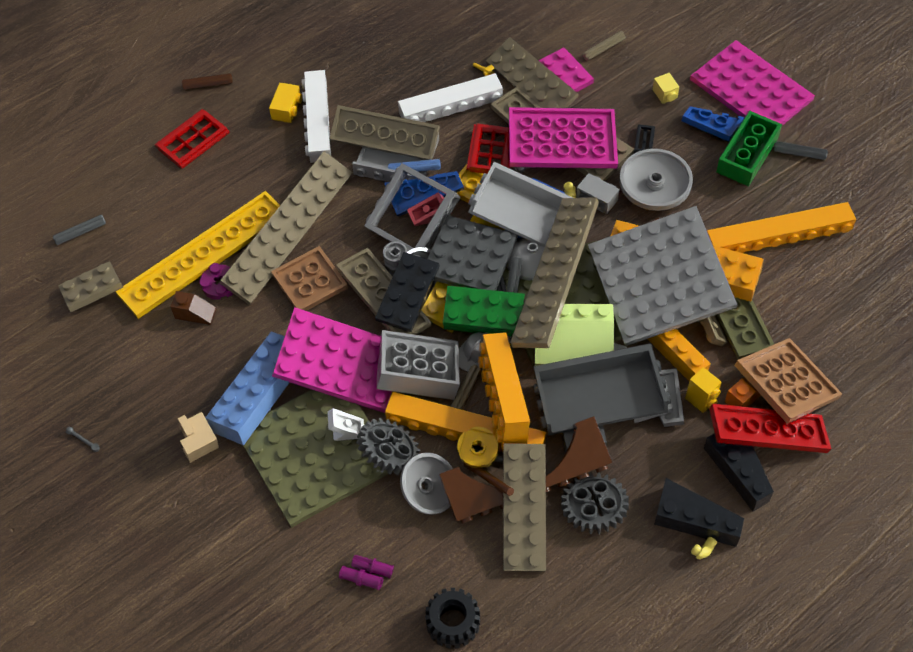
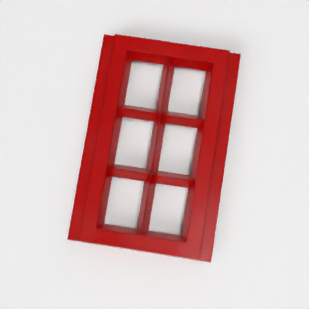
(475, 147)
(199, 149)

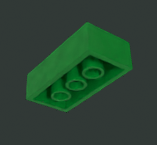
(749, 148)
(482, 310)

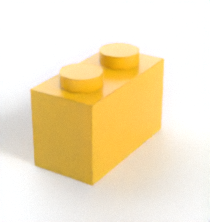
(285, 102)
(703, 390)

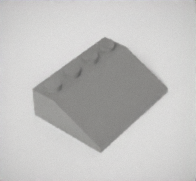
(418, 365)

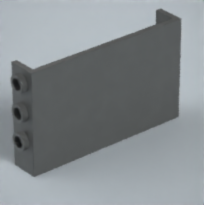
(601, 385)

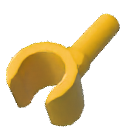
(486, 70)

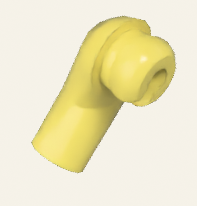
(570, 189)
(705, 550)

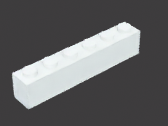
(451, 99)
(317, 114)

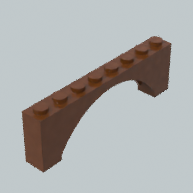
(583, 455)

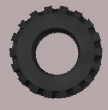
(452, 601)

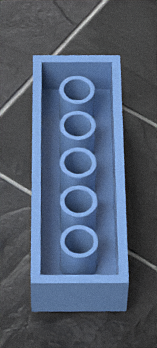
(250, 394)

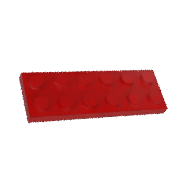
(767, 429)

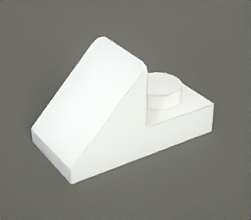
(344, 425)

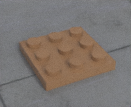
(309, 279)

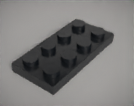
(407, 292)

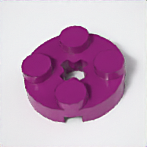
(209, 279)

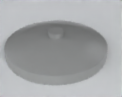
(656, 179)

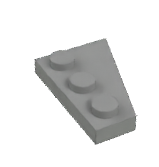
(672, 386)

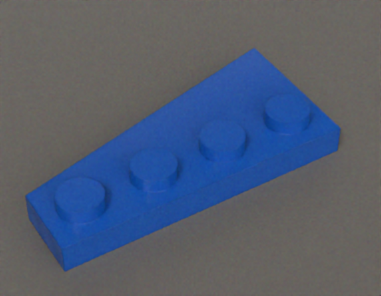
(415, 191)

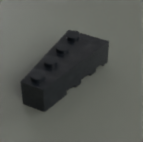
(742, 470)
(695, 515)

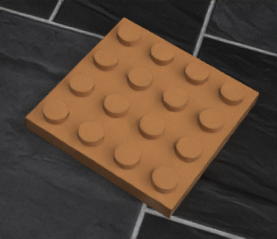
(788, 380)

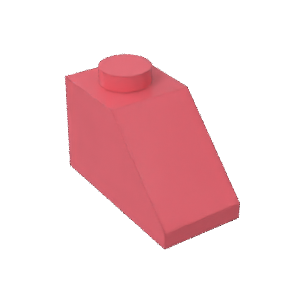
(424, 211)

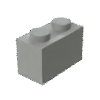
(595, 187)

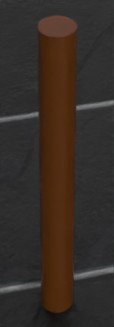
(491, 479)

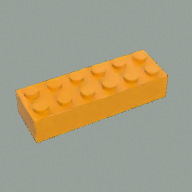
(503, 389)

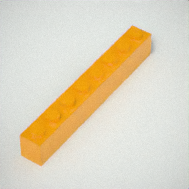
(784, 228)
(443, 419)

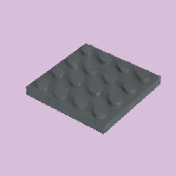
(471, 254)

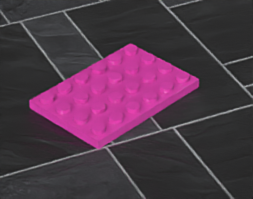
(751, 84)
(562, 138)
(332, 360)

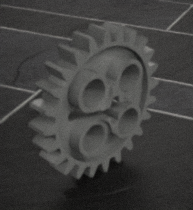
(386, 445)
(612, 496)

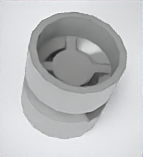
(392, 254)

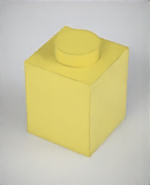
(665, 88)

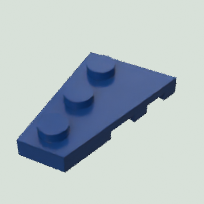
(715, 124)

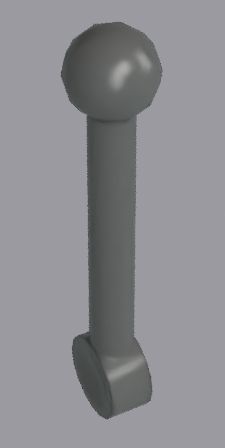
(95, 447)

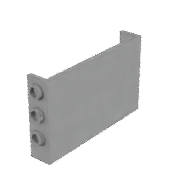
(516, 203)

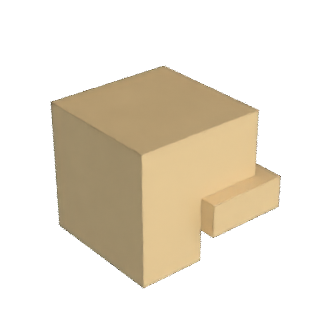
(198, 437)

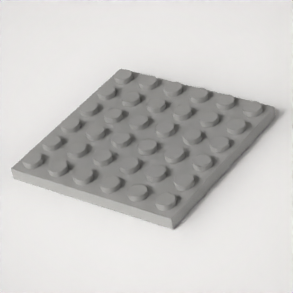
(662, 276)

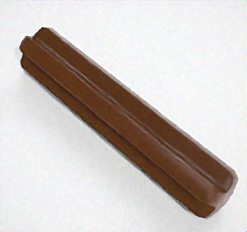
(207, 81)

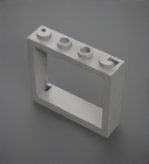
(435, 225)

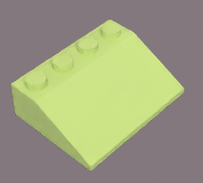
(580, 333)

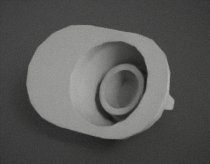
(470, 351)

